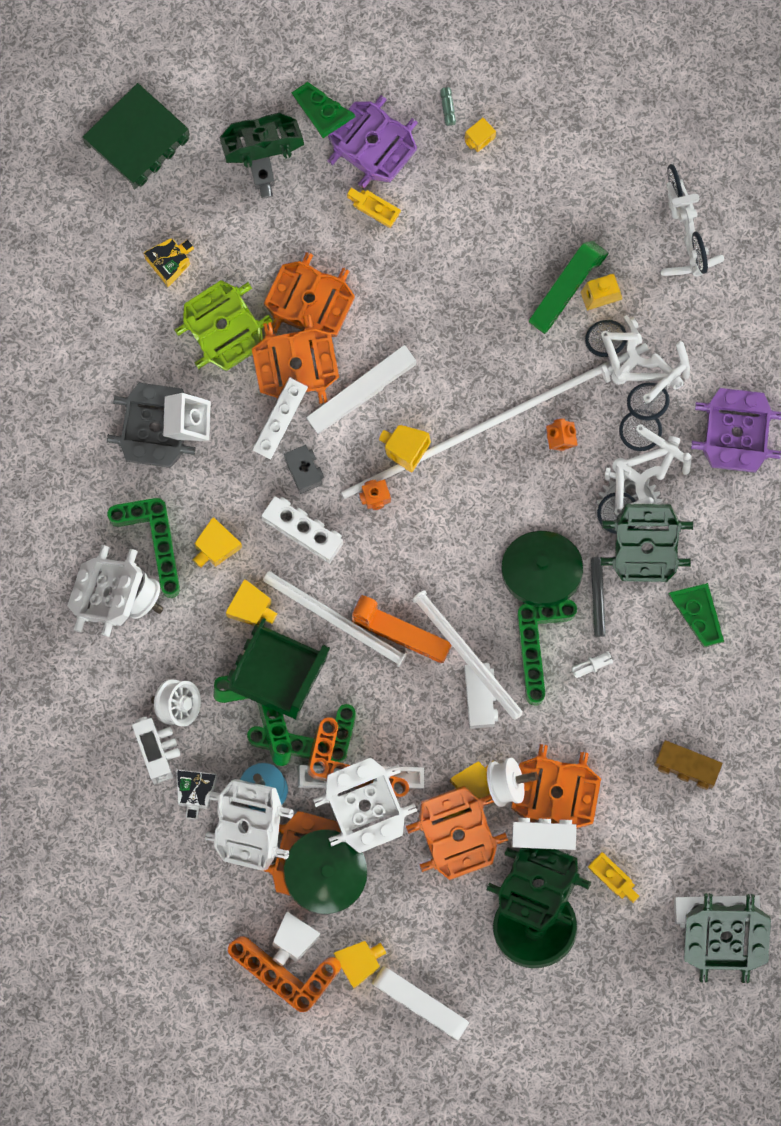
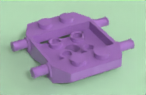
(365, 154)
(732, 452)

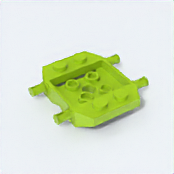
(219, 303)

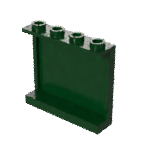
(137, 135)
(276, 670)

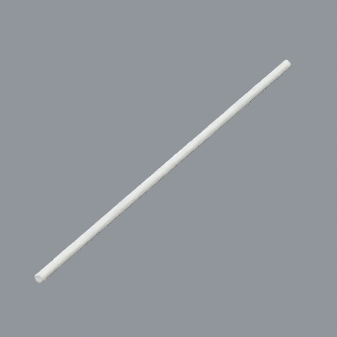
(495, 420)

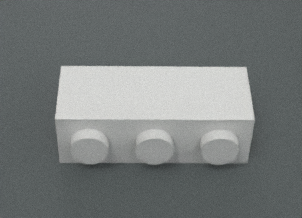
(479, 700)
(544, 834)

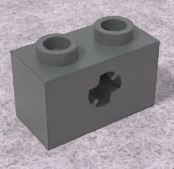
(304, 480)

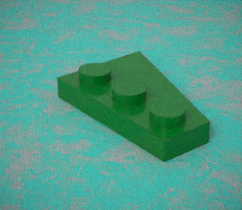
(321, 110)
(699, 613)

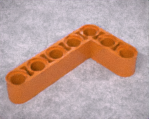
(398, 631)
(328, 765)
(283, 975)

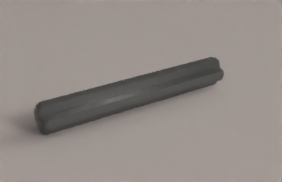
(598, 597)

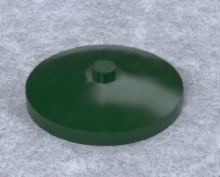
(542, 568)
(323, 875)
(534, 948)

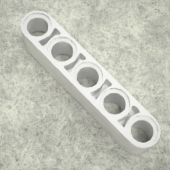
(420, 1003)

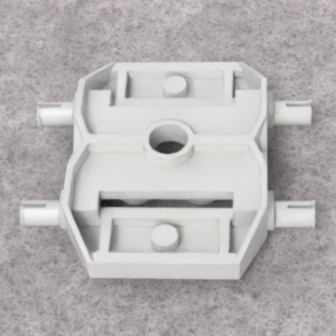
(117, 576)
(381, 799)
(259, 844)

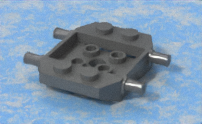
(157, 448)

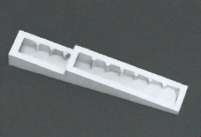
(362, 389)
(412, 775)

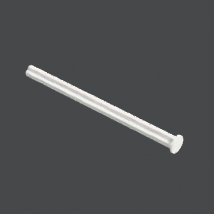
(334, 618)
(468, 655)

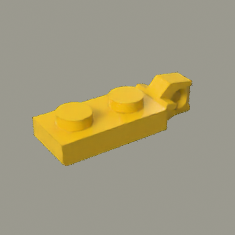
(374, 206)
(613, 877)

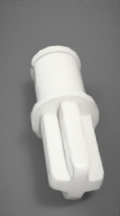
(592, 664)

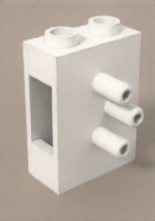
(153, 749)

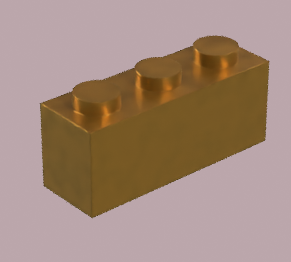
(688, 765)

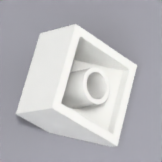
(186, 417)

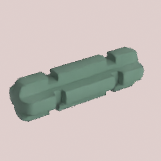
(448, 108)

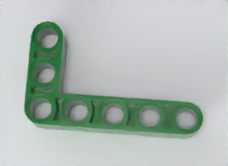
(585, 259)
(158, 538)
(534, 643)
(271, 725)
(340, 744)

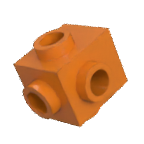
(561, 435)
(382, 494)

